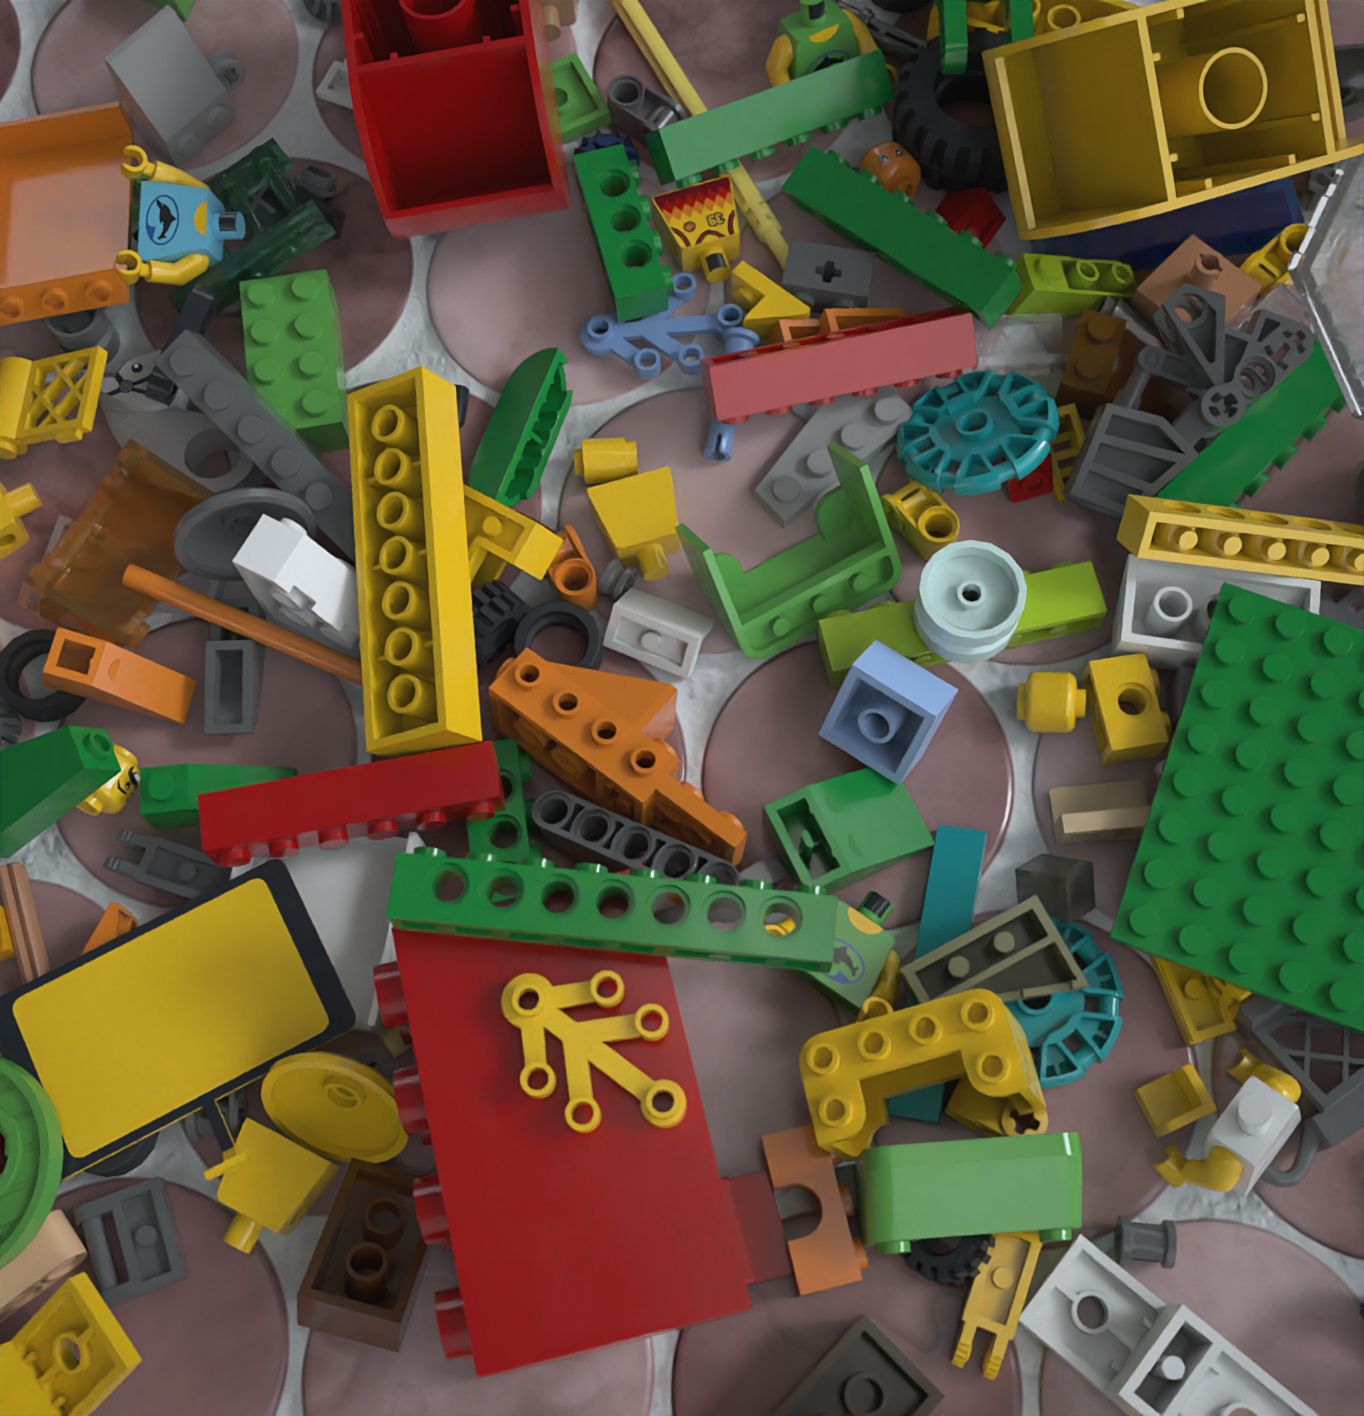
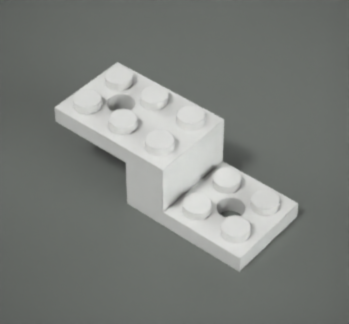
(1146, 1352)

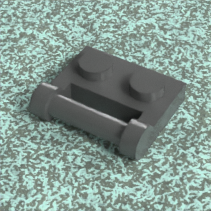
(146, 1238)

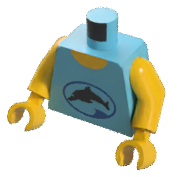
(178, 225)

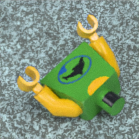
(817, 39)
(863, 964)

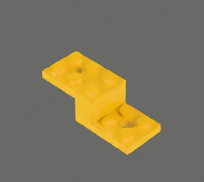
(39, 1365)

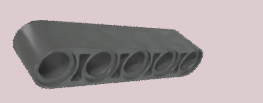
(623, 841)

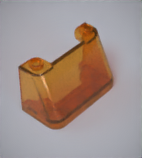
(121, 526)

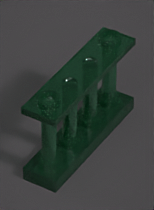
(269, 248)

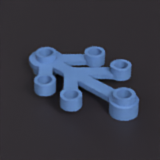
(658, 332)

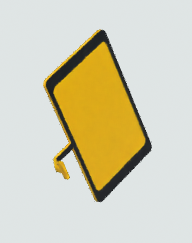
(177, 1016)

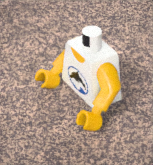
(1245, 1133)

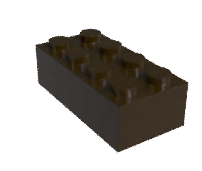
(861, 1378)

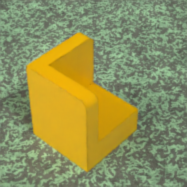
(1174, 1100)

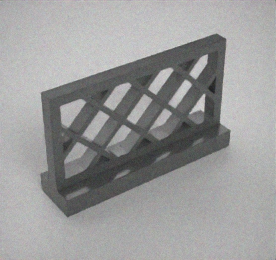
(1262, 1016)

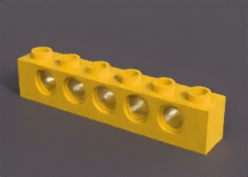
(1243, 539)

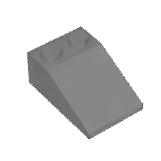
(170, 88)

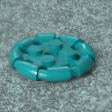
(967, 402)
(1065, 1014)

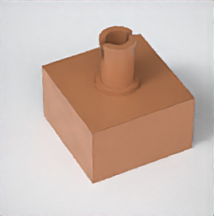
(1202, 267)

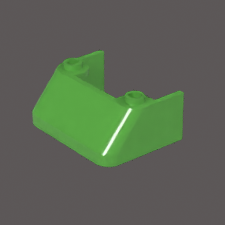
(829, 572)
(969, 1189)

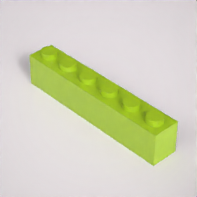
(1056, 605)

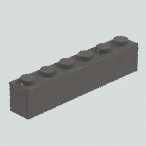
(262, 434)

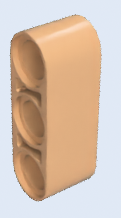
(41, 1264)

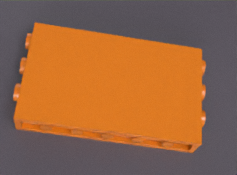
(64, 212)

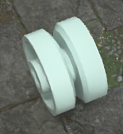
(969, 601)

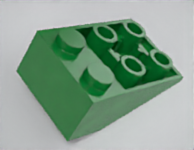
(845, 829)

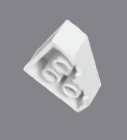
(301, 584)

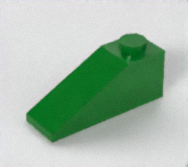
(171, 791)

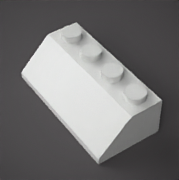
(1170, 605)

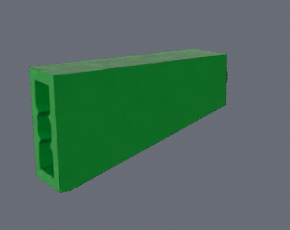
(48, 779)

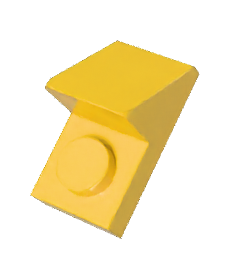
(763, 300)

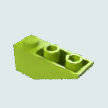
(1069, 284)

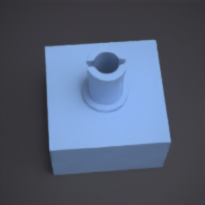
(887, 711)

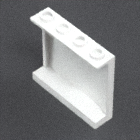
(348, 904)

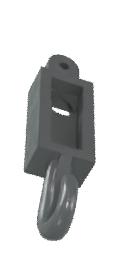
(1318, 1134)

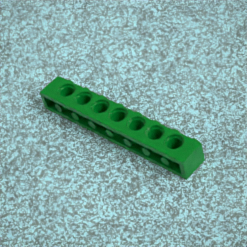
(420, 875)

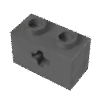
(828, 275)

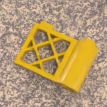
(25, 399)

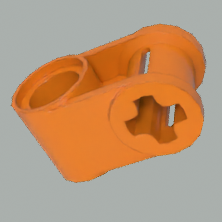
(572, 567)

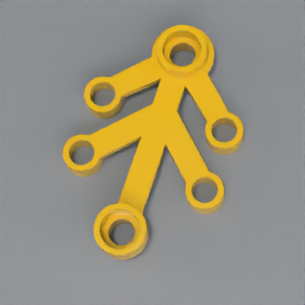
(585, 1043)

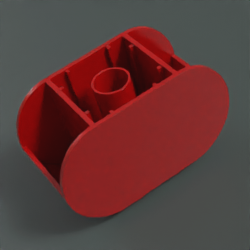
(455, 111)

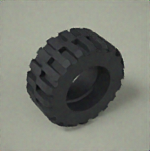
(946, 150)

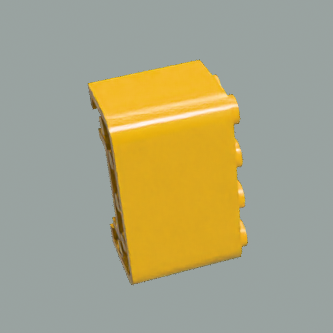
(935, 1042)

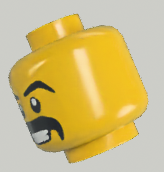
(117, 791)

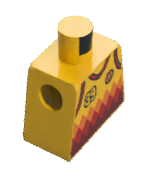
(700, 227)

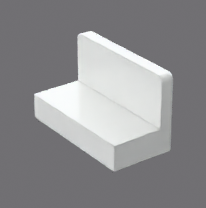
(657, 632)

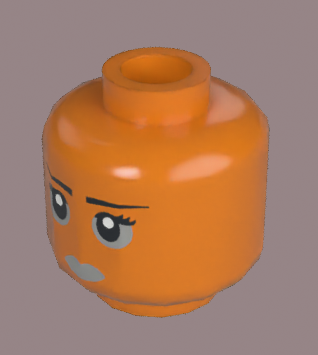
(892, 167)

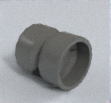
(85, 330)

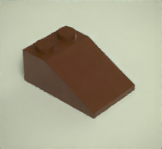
(1102, 364)
(367, 1260)

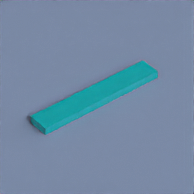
(945, 916)

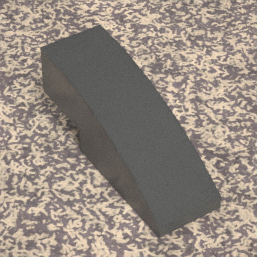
(233, 676)

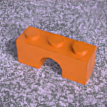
(829, 1254)

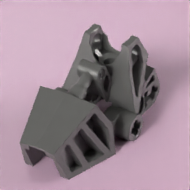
(1142, 451)

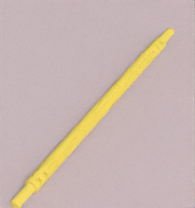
(680, 89)

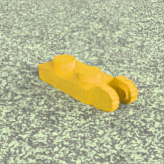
(997, 1298)

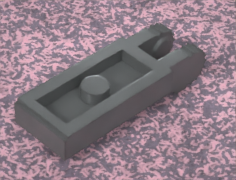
(168, 866)

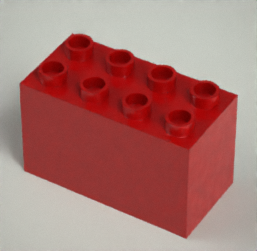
(550, 1228)

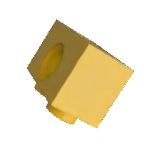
(1122, 735)

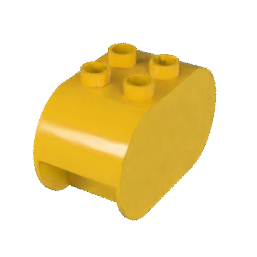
(1163, 109)

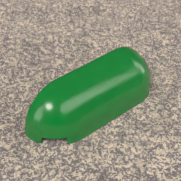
(522, 429)

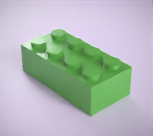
(298, 353)

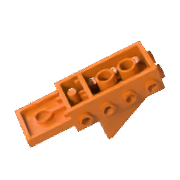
(609, 745)

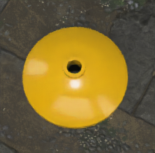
(334, 1107)

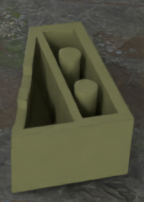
(1011, 955)

